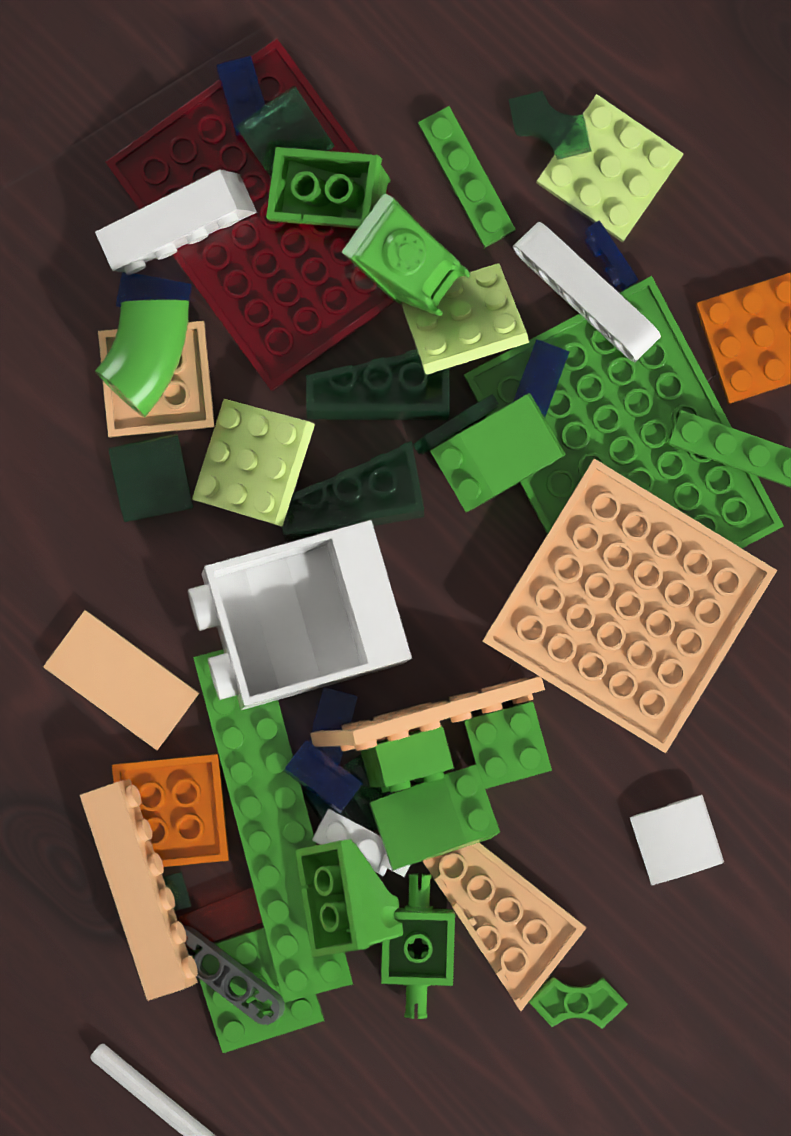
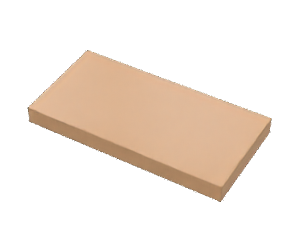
(121, 680)

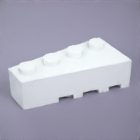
(175, 221)

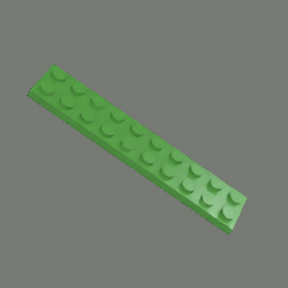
(271, 827)

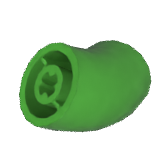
(145, 351)

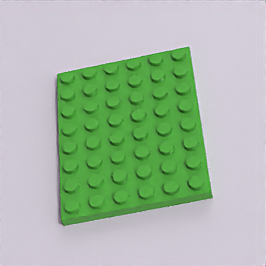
(625, 419)

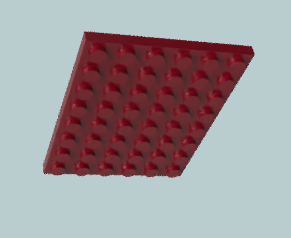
(270, 283)

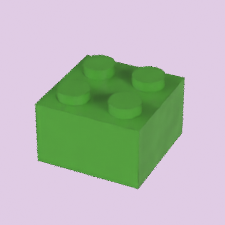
(507, 744)
(416, 757)

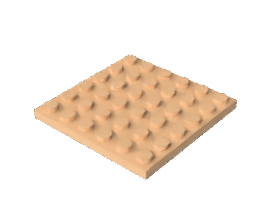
(629, 605)

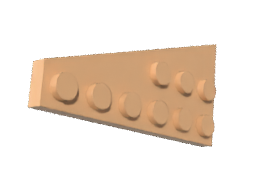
(427, 716)
(507, 917)

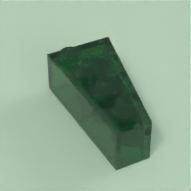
(379, 391)
(377, 491)

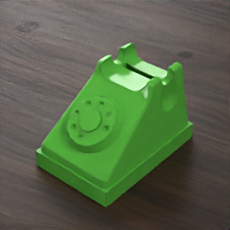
(325, 187)
(403, 257)
(344, 899)

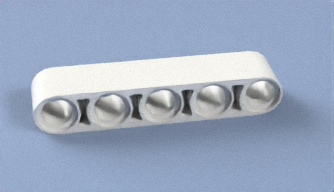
(586, 291)

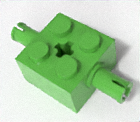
(435, 962)

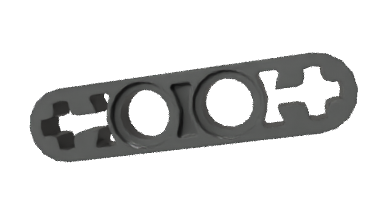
(227, 970)

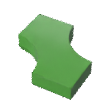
(593, 1002)

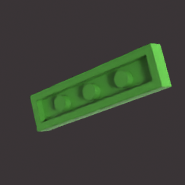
(466, 176)
(732, 447)

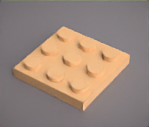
(183, 404)

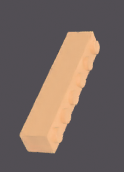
(139, 889)

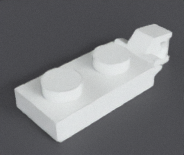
(337, 827)

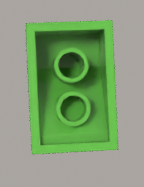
(498, 452)
(434, 818)

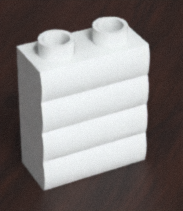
(300, 616)

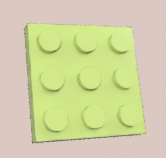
(618, 174)
(475, 321)
(253, 462)

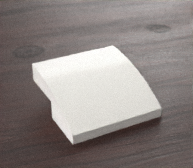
(676, 839)

